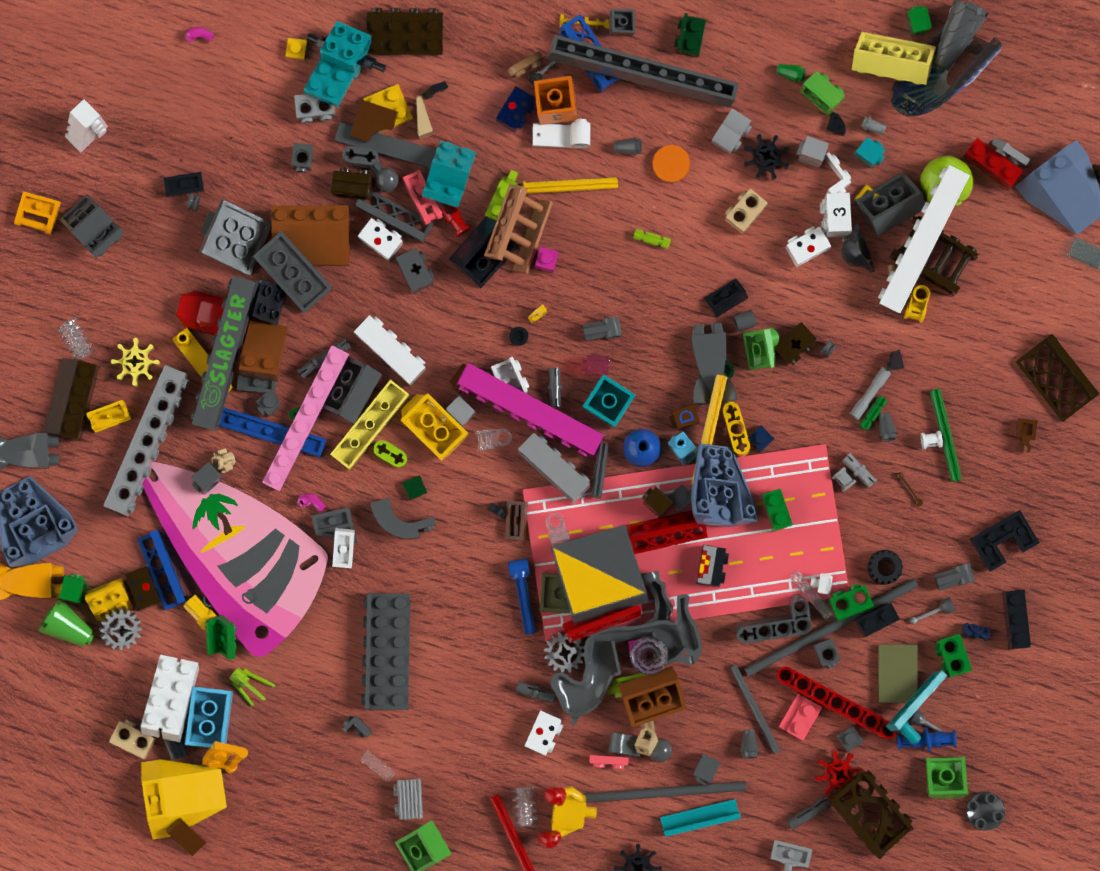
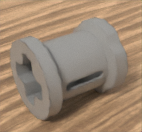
(844, 479)

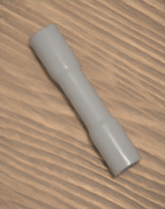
(863, 403)

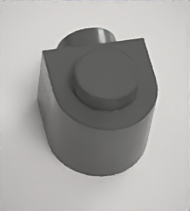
(268, 404)

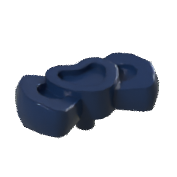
(976, 631)

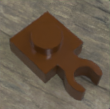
(1026, 430)

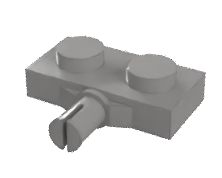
(1004, 148)
(791, 855)

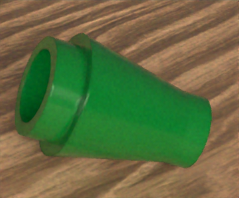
(791, 72)

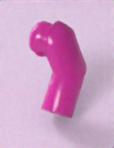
(196, 32)

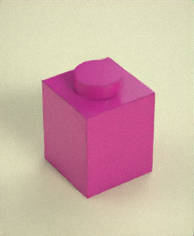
(546, 260)

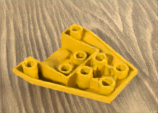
(180, 791)

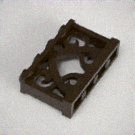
(845, 806)

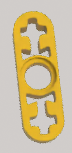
(727, 417)

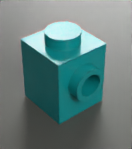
(870, 152)

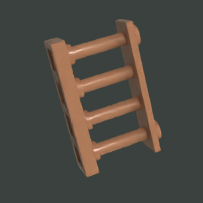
(505, 223)

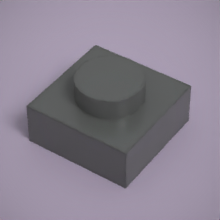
(849, 738)

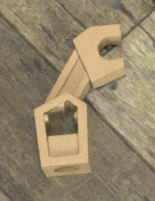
(645, 746)

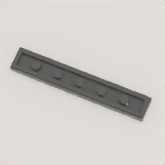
(389, 146)

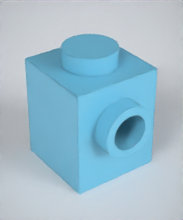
(683, 448)

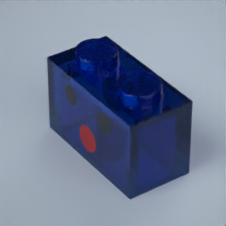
(515, 110)

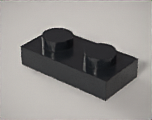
(183, 184)

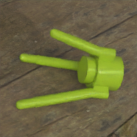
(241, 678)

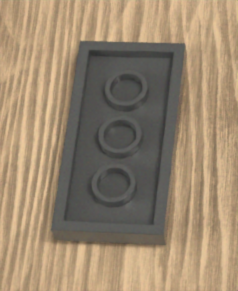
(292, 271)

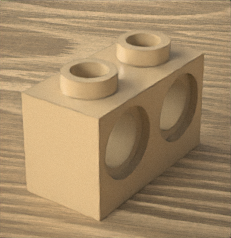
(748, 213)
(131, 743)

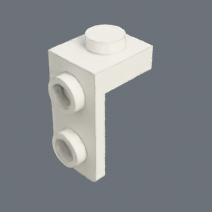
(842, 174)

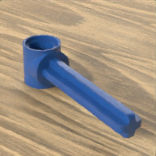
(519, 571)

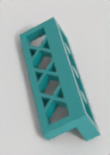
(700, 817)

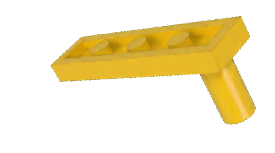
(193, 351)

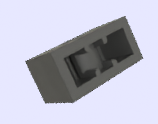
(407, 262)

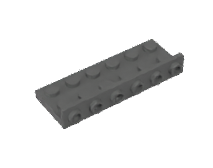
(386, 651)

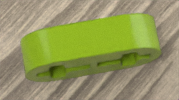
(392, 449)

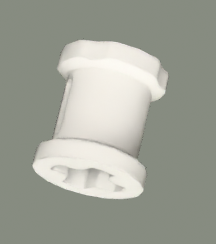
(931, 440)

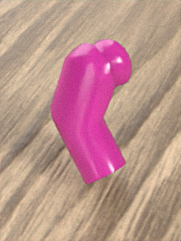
(311, 500)

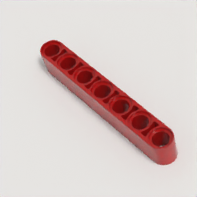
(829, 694)

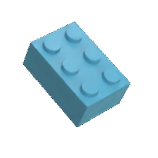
(208, 716)

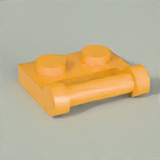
(40, 207)
(219, 753)

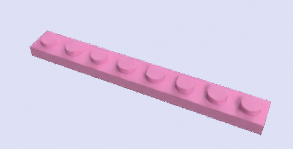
(305, 418)

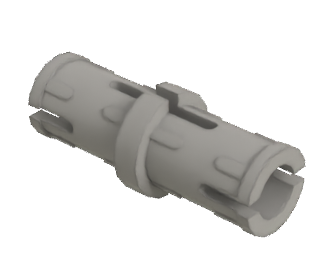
(859, 470)

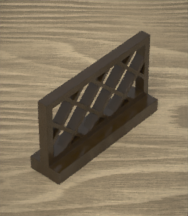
(1067, 364)

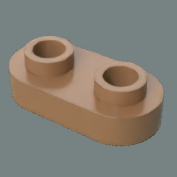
(519, 69)

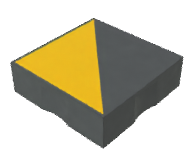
(599, 574)

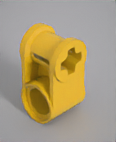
(917, 305)

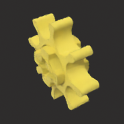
(129, 356)

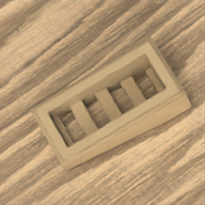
(423, 122)

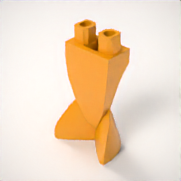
(30, 580)

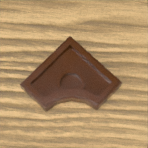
(372, 119)

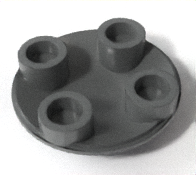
(985, 811)

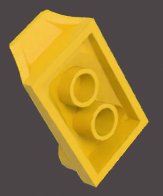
(433, 425)

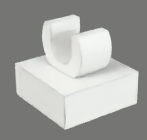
(823, 584)

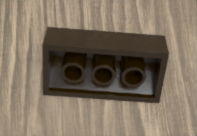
(71, 399)

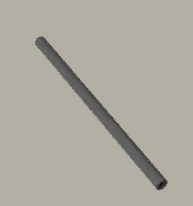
(827, 629)
(665, 792)

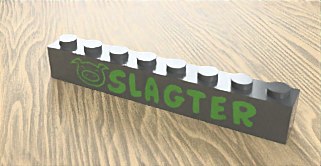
(225, 353)

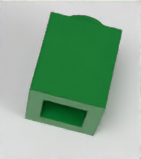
(918, 20)

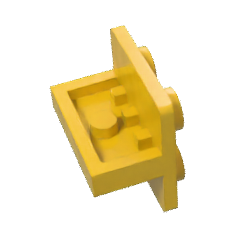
(108, 597)

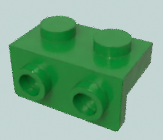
(220, 637)

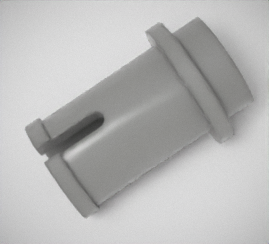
(873, 125)

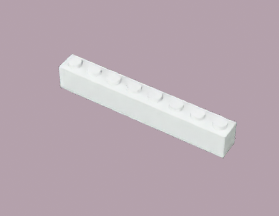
(924, 239)

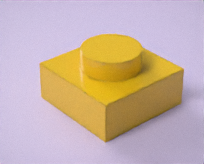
(296, 49)

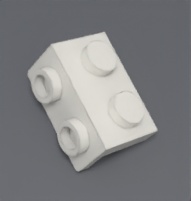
(509, 373)

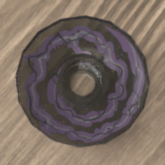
(641, 662)

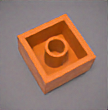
(555, 100)

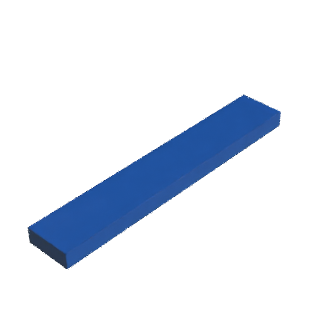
(267, 430)

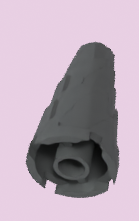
(960, 28)

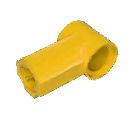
(199, 611)

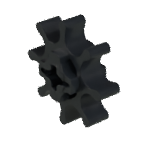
(759, 153)
(645, 860)

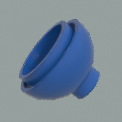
(639, 457)

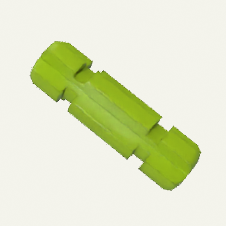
(651, 238)

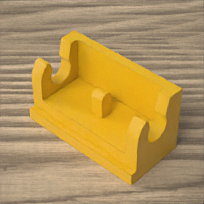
(109, 416)

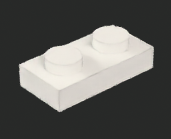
(343, 548)

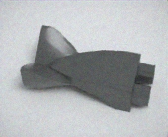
(710, 359)
(29, 451)

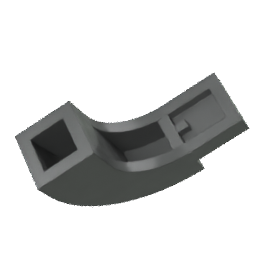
(390, 523)

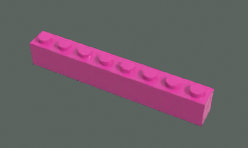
(530, 410)

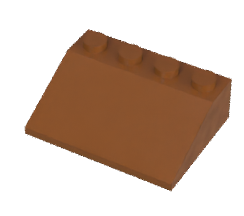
(316, 231)

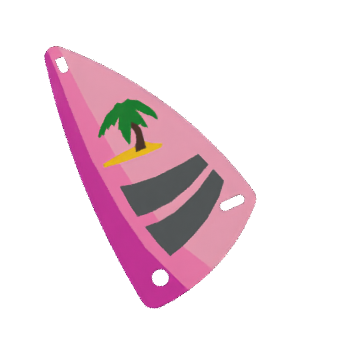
(239, 546)

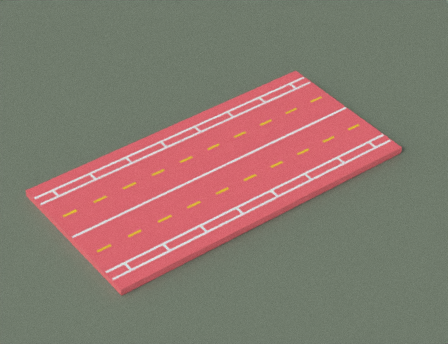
(758, 557)

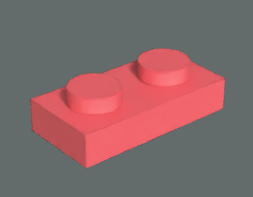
(600, 761)

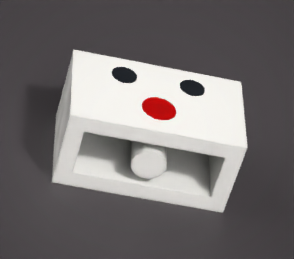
(380, 239)
(807, 246)
(543, 733)

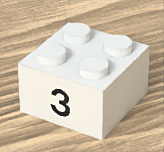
(836, 215)

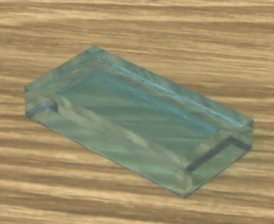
(1085, 253)

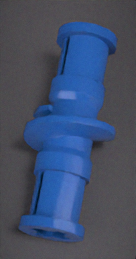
(928, 740)

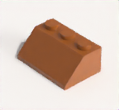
(652, 696)

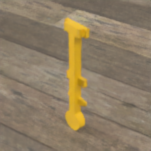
(593, 23)

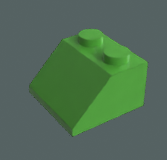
(822, 92)
(423, 847)

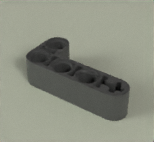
(773, 623)

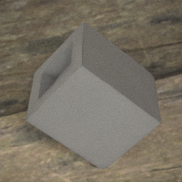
(461, 411)

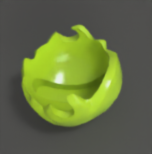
(931, 174)

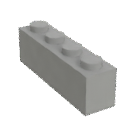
(554, 468)

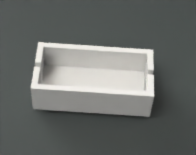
(169, 698)

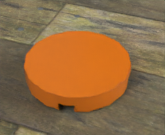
(671, 163)

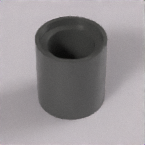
(745, 320)

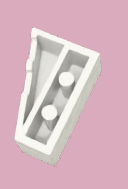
(84, 126)

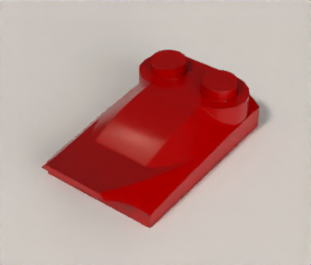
(200, 311)

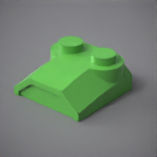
(760, 348)
(946, 778)

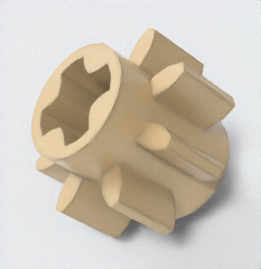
(223, 460)

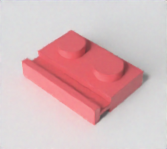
(800, 717)

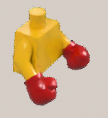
(567, 814)

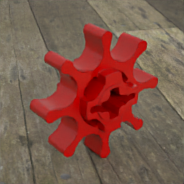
(842, 766)

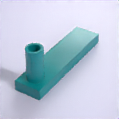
(900, 722)

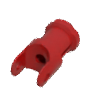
(456, 221)

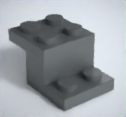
(92, 226)

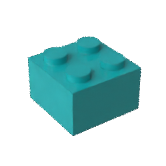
(608, 401)

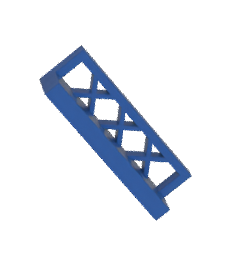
(567, 31)
(168, 567)

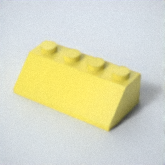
(893, 58)

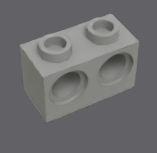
(315, 112)

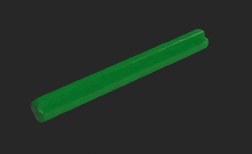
(943, 426)

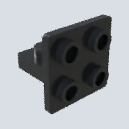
(267, 302)

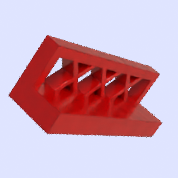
(665, 527)
(589, 627)

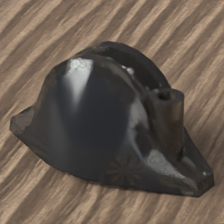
(855, 250)

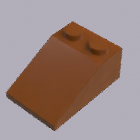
(263, 351)

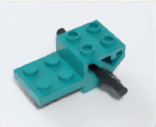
(341, 61)

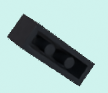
(1016, 619)

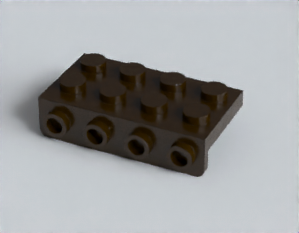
(405, 31)

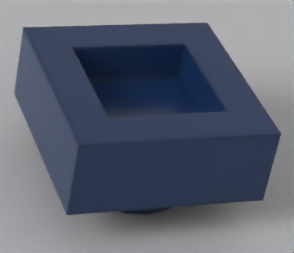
(760, 438)

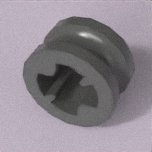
(193, 202)
(828, 348)

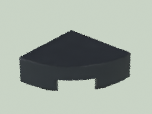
(442, 86)
(836, 125)
(895, 361)

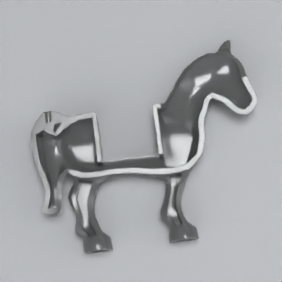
(601, 655)

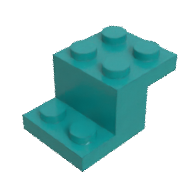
(449, 173)

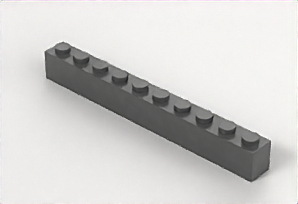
(642, 71)

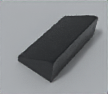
(726, 297)

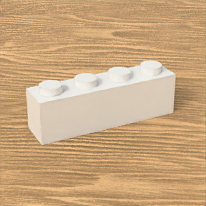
(390, 350)

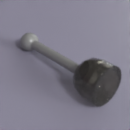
(536, 75)

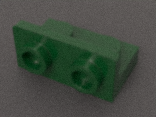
(691, 35)

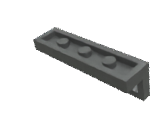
(393, 222)

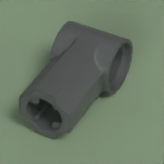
(607, 328)
(957, 576)

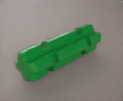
(873, 413)

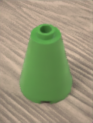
(66, 625)

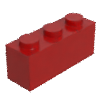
(993, 163)

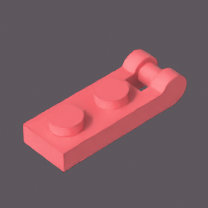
(415, 184)

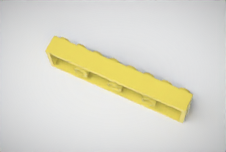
(370, 424)

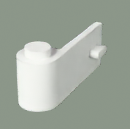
(562, 136)

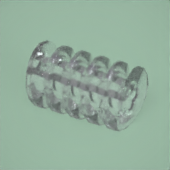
(75, 340)
(524, 806)

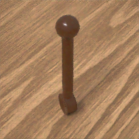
(918, 502)

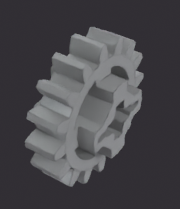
(120, 621)
(555, 653)

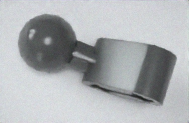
(385, 178)
(626, 745)

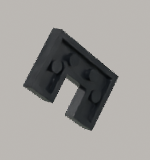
(1011, 526)

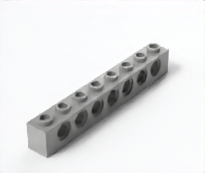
(144, 430)

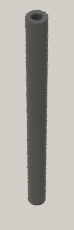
(755, 709)

